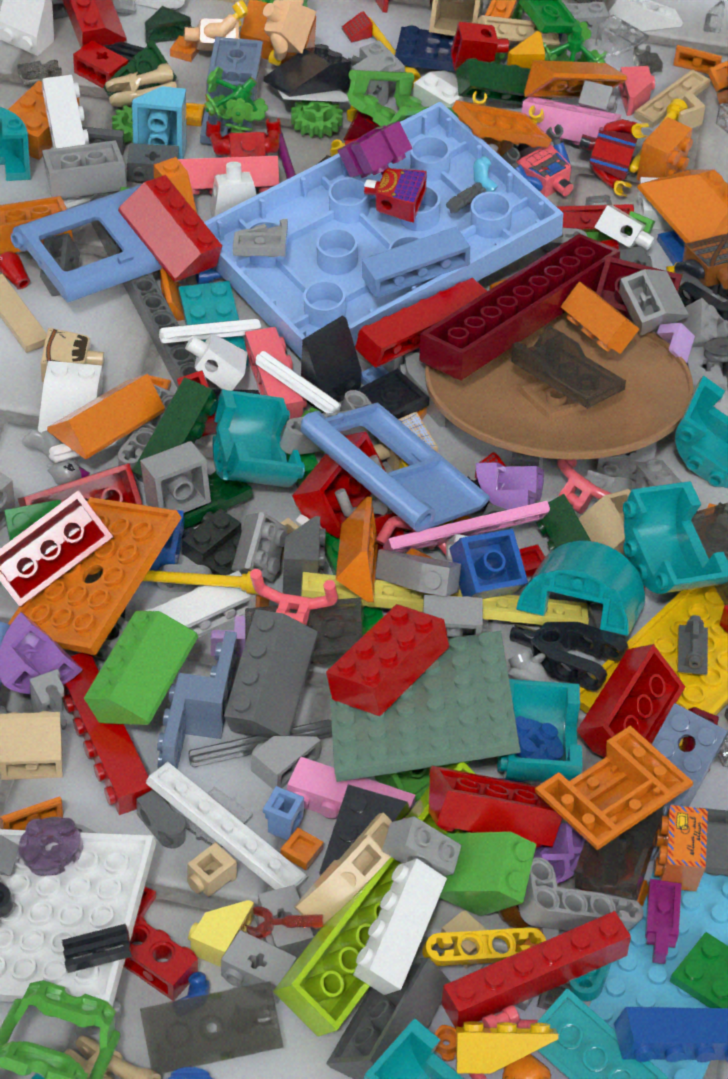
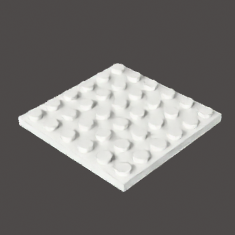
(87, 897)

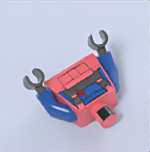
(546, 167)

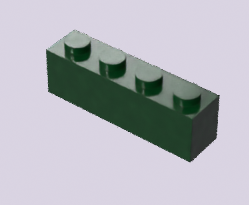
(497, 80)
(181, 421)
(562, 525)

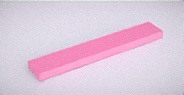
(468, 527)

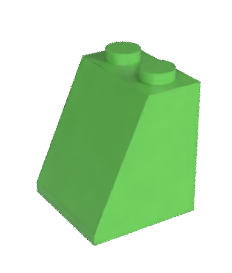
(489, 871)

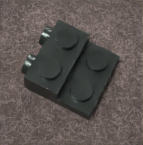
(213, 542)

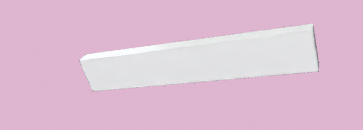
(225, 828)

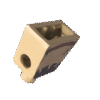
(69, 348)

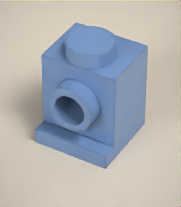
(283, 812)

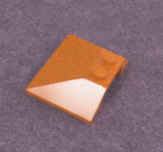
(691, 202)
(616, 790)

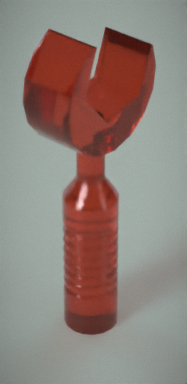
(289, 921)

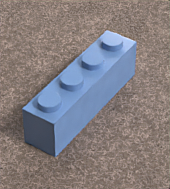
(415, 262)

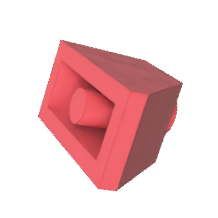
(636, 88)

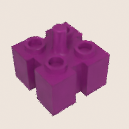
(375, 150)

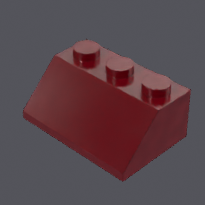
(609, 283)

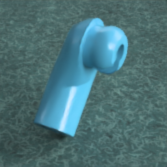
(480, 171)

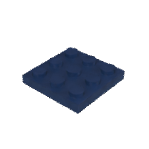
(424, 49)

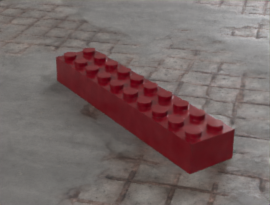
(513, 308)

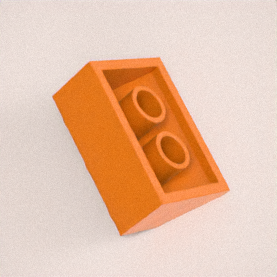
(254, 26)
(24, 212)

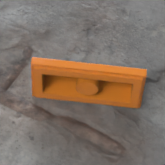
(695, 59)
(170, 292)
(19, 819)

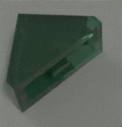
(165, 25)

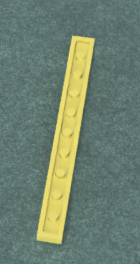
(494, 608)

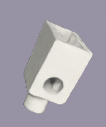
(231, 189)
(614, 222)
(219, 360)

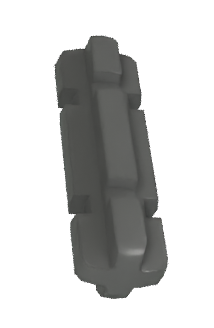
(465, 197)

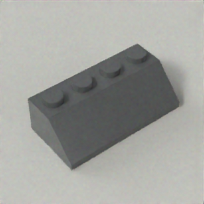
(270, 675)
(386, 1016)

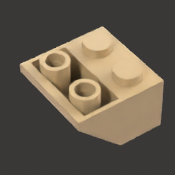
(606, 520)
(31, 745)

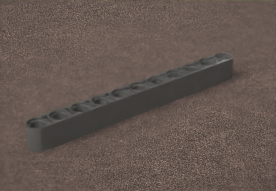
(152, 310)

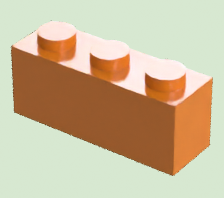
(599, 319)

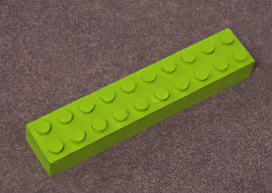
(322, 979)

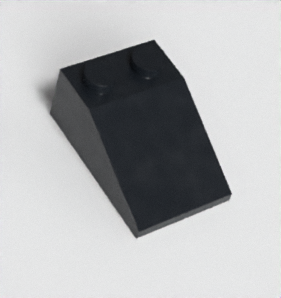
(311, 72)
(331, 360)

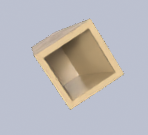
(448, 13)

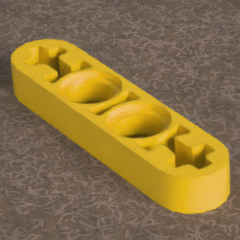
(483, 942)

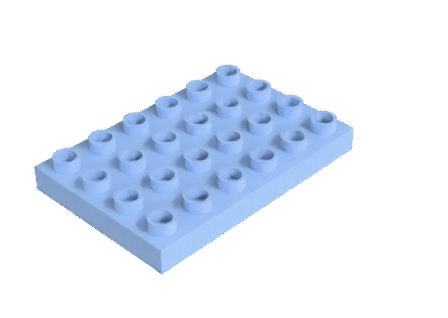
(339, 225)

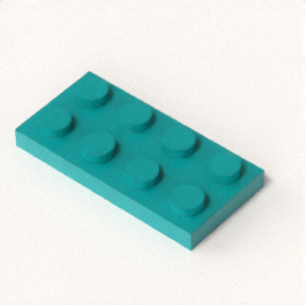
(210, 304)
(588, 1044)

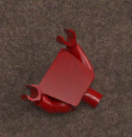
(245, 144)

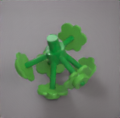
(575, 45)
(236, 105)

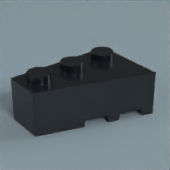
(355, 814)

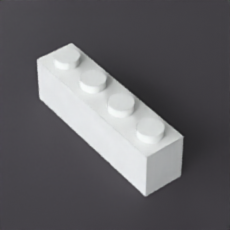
(63, 111)
(208, 607)
(399, 926)

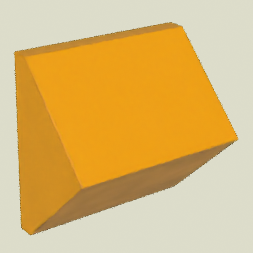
(527, 51)

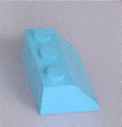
(161, 118)

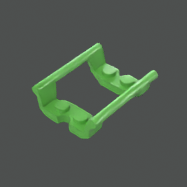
(369, 104)
(54, 1001)

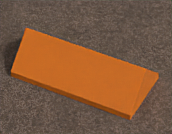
(567, 79)
(109, 417)
(359, 551)

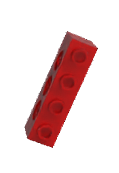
(166, 977)

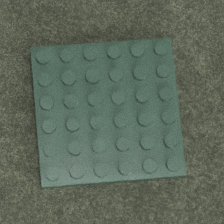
(447, 716)

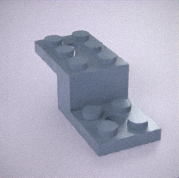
(235, 72)
(198, 703)
(695, 763)

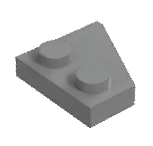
(261, 241)

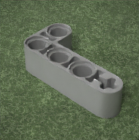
(295, 440)
(134, 446)
(567, 908)

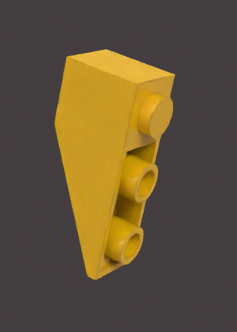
(490, 1049)

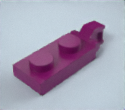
(662, 917)

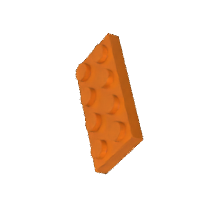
(501, 124)

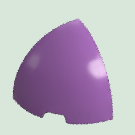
(510, 485)
(30, 653)
(564, 853)

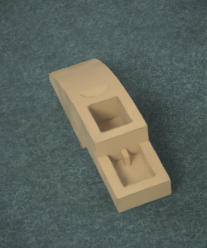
(349, 873)

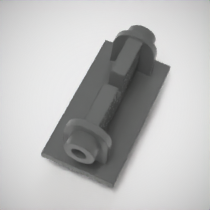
(693, 647)

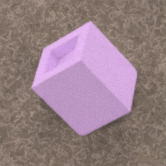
(678, 337)
(239, 628)

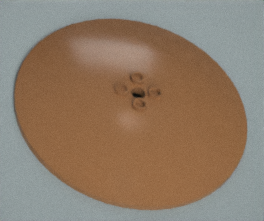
(534, 419)

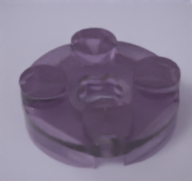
(45, 831)

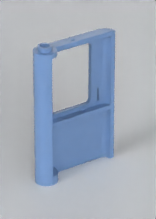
(97, 276)
(421, 493)

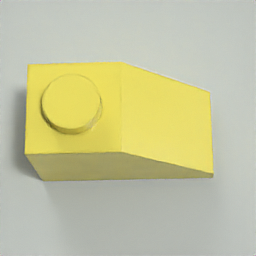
(218, 929)

